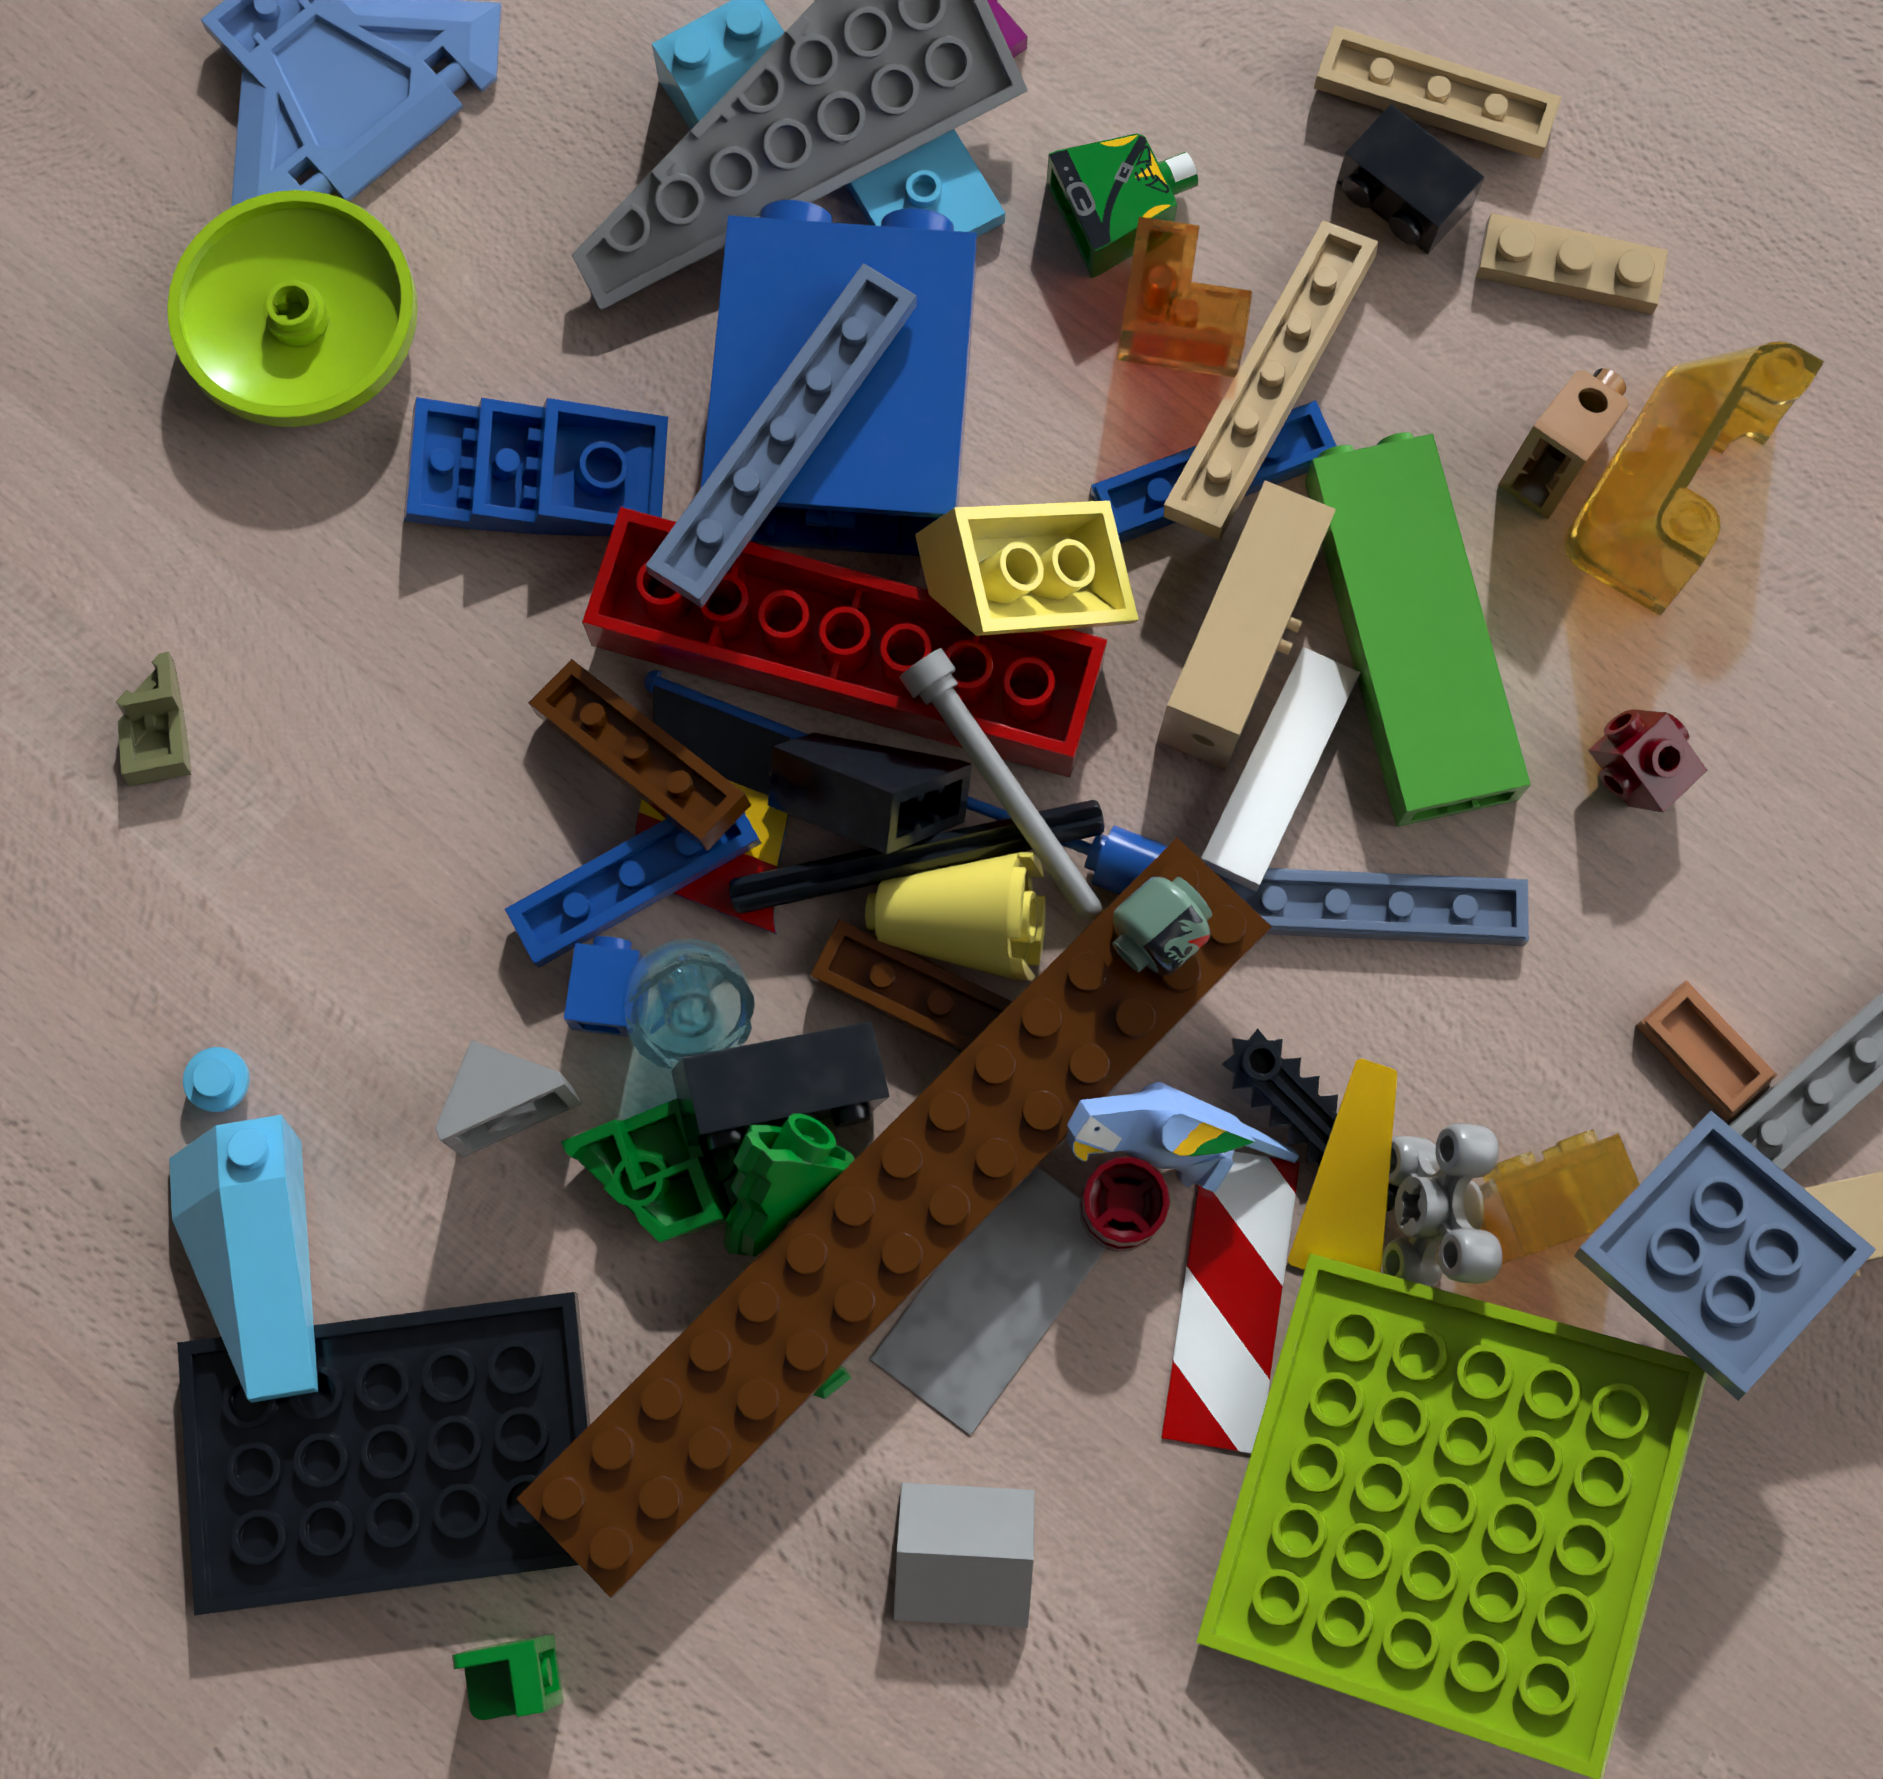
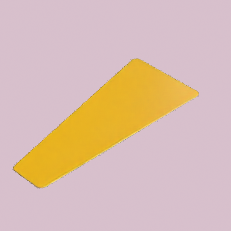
(1351, 1186)

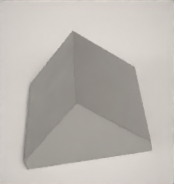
(499, 1098)
(964, 1555)

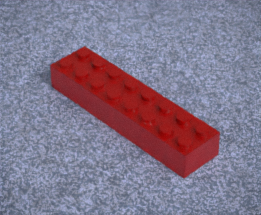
(842, 644)

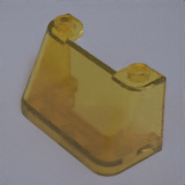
(1641, 521)

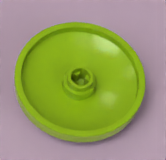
(292, 308)

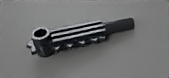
(1291, 1097)

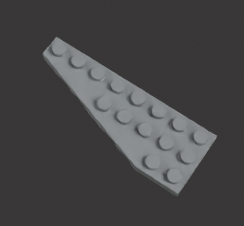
(810, 115)

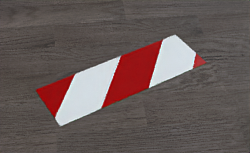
(1231, 1305)

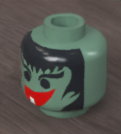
(1161, 925)

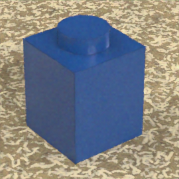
(598, 985)

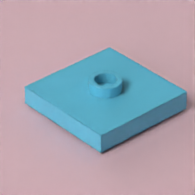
(931, 178)

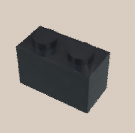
(1409, 179)

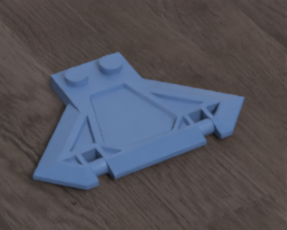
(346, 84)

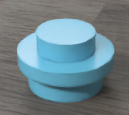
(216, 1079)

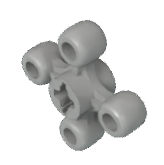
(1442, 1207)

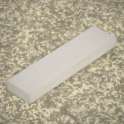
(1279, 769)

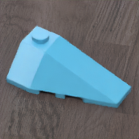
(247, 1240)

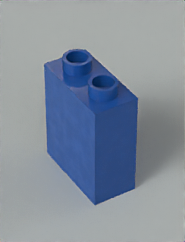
(900, 438)

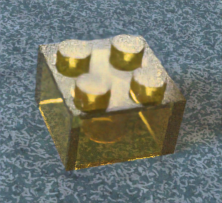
(1558, 1198)

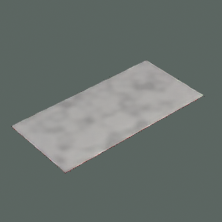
(991, 1301)

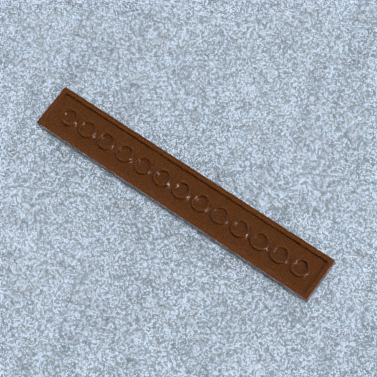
(874, 1236)

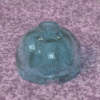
(687, 1001)

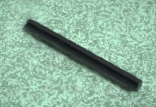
(932, 853)

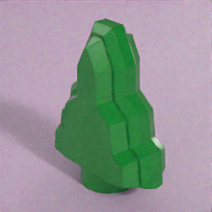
(779, 1179)

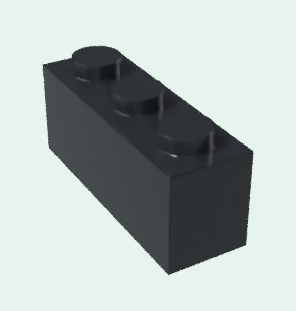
(765, 1082)

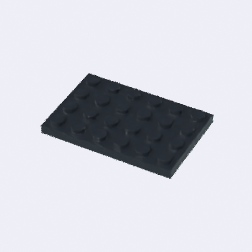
(394, 1464)

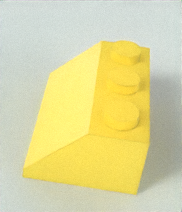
(1028, 567)

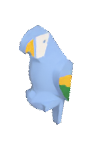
(1168, 1133)

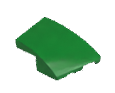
(656, 1174)

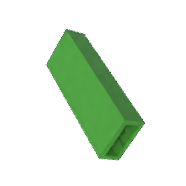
(1416, 630)

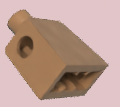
(1574, 424)

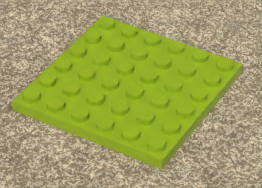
(1456, 1512)

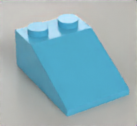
(712, 54)

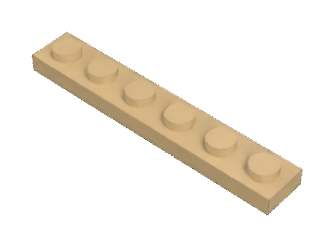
(1270, 380)

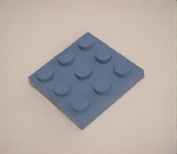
(1724, 1254)

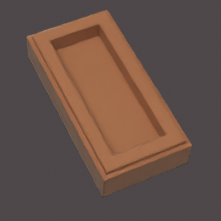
(1706, 1050)

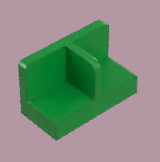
(512, 1677)

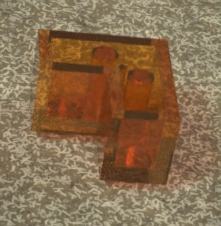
(1179, 320)

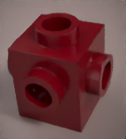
(1647, 759)

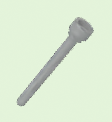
(934, 683)

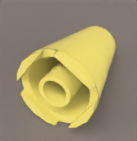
(966, 915)

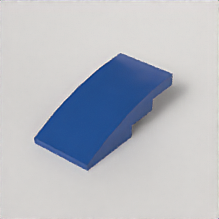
(533, 466)

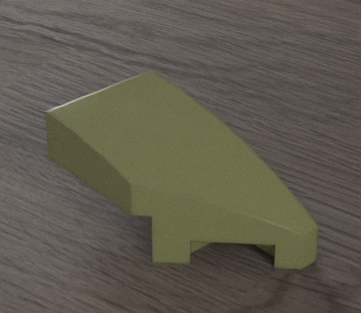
(154, 728)

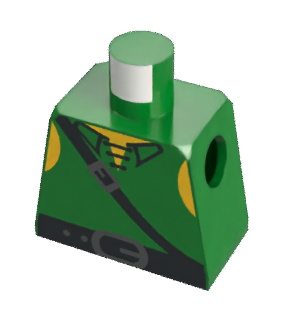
(1106, 190)

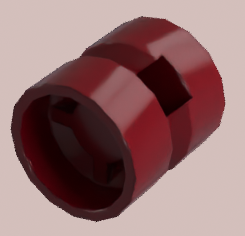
(1124, 1204)

